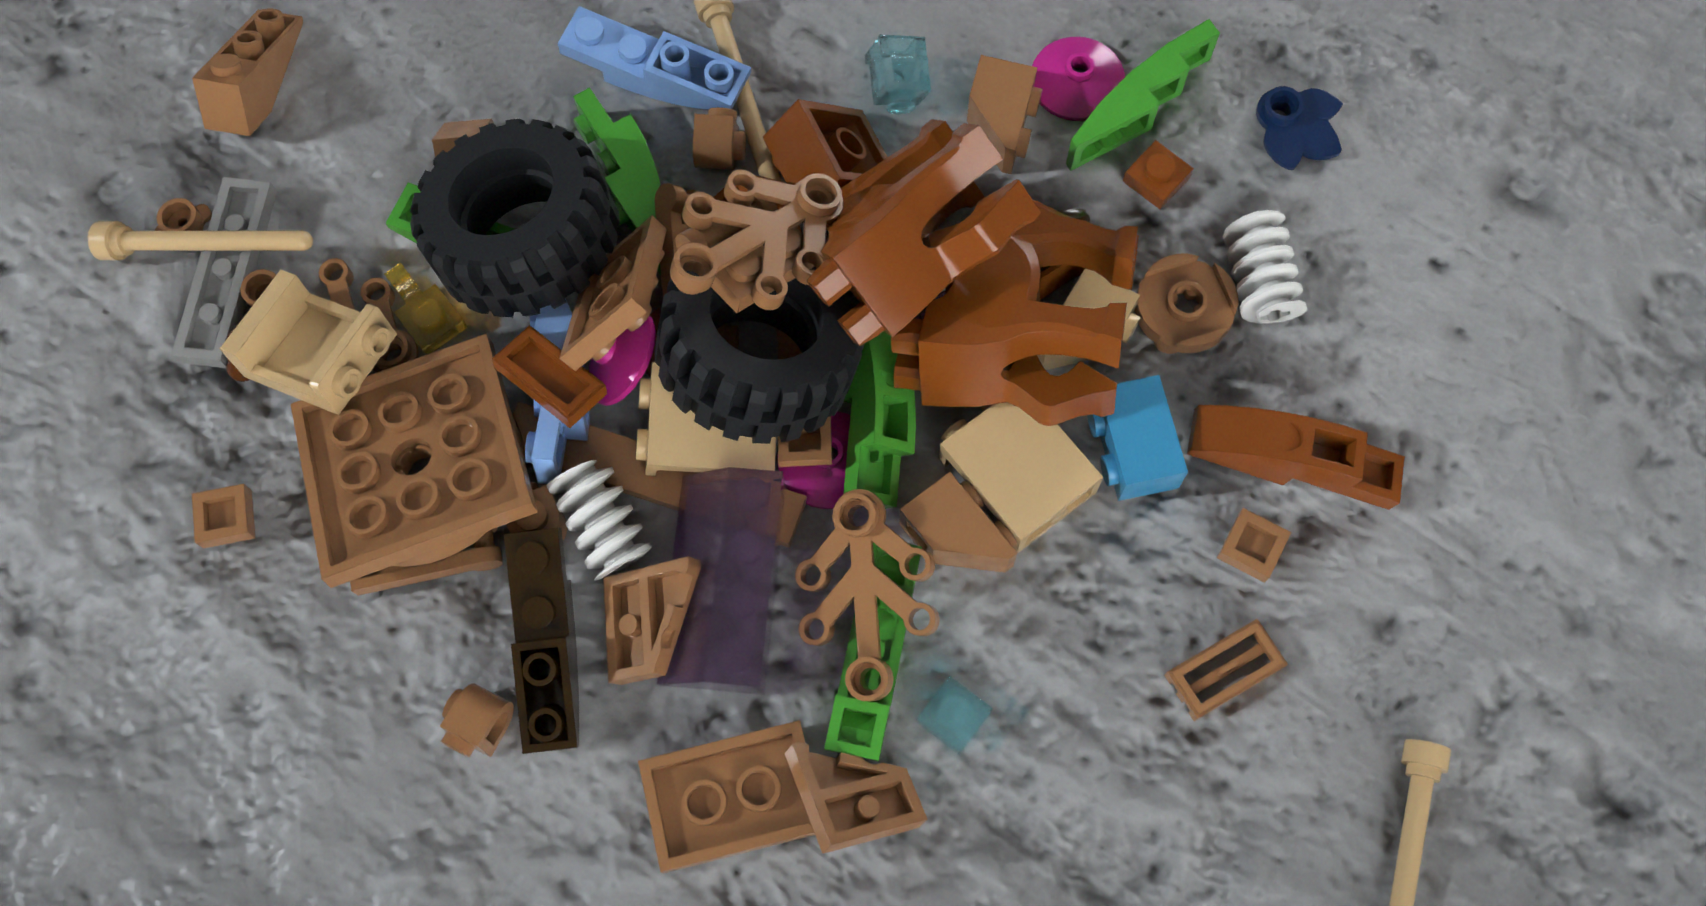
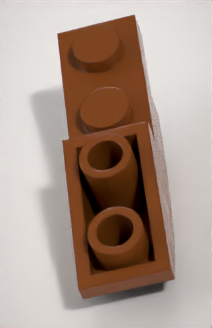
(1297, 447)

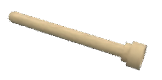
(718, 15)
(116, 241)
(1424, 764)

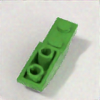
(623, 158)
(879, 424)

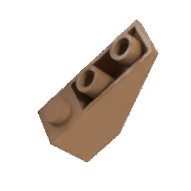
(246, 73)

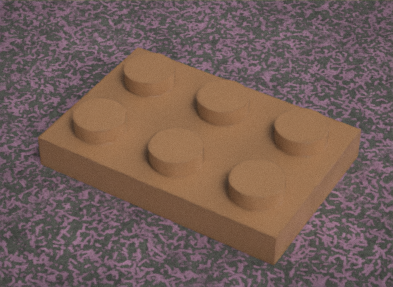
(616, 297)
(724, 798)

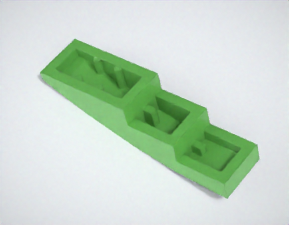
(1135, 101)

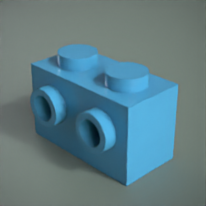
(1139, 441)

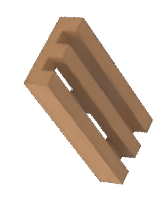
(1187, 692)

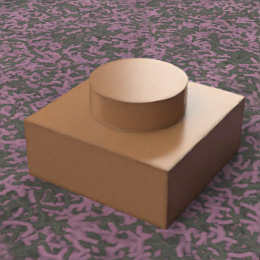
(223, 516)
(1253, 545)

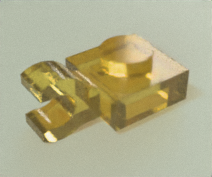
(426, 314)

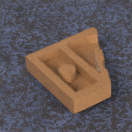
(646, 617)
(852, 798)

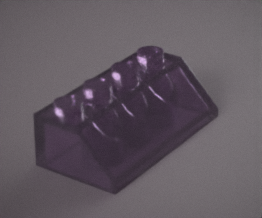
(734, 528)

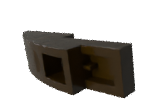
(544, 641)

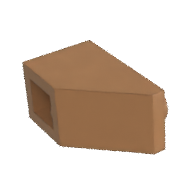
(1000, 104)
(956, 530)

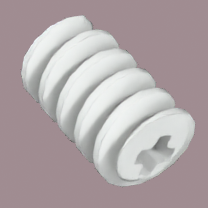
(1261, 268)
(598, 517)

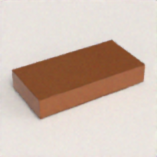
(536, 369)

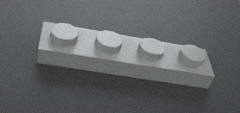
(215, 294)

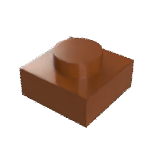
(1157, 174)

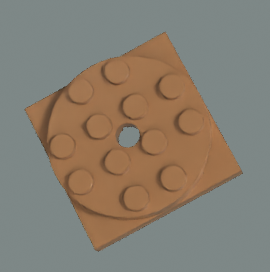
(359, 461)

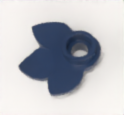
(1303, 129)

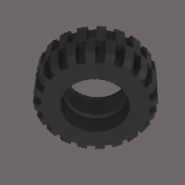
(493, 176)
(748, 392)

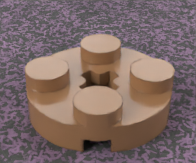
(1181, 331)

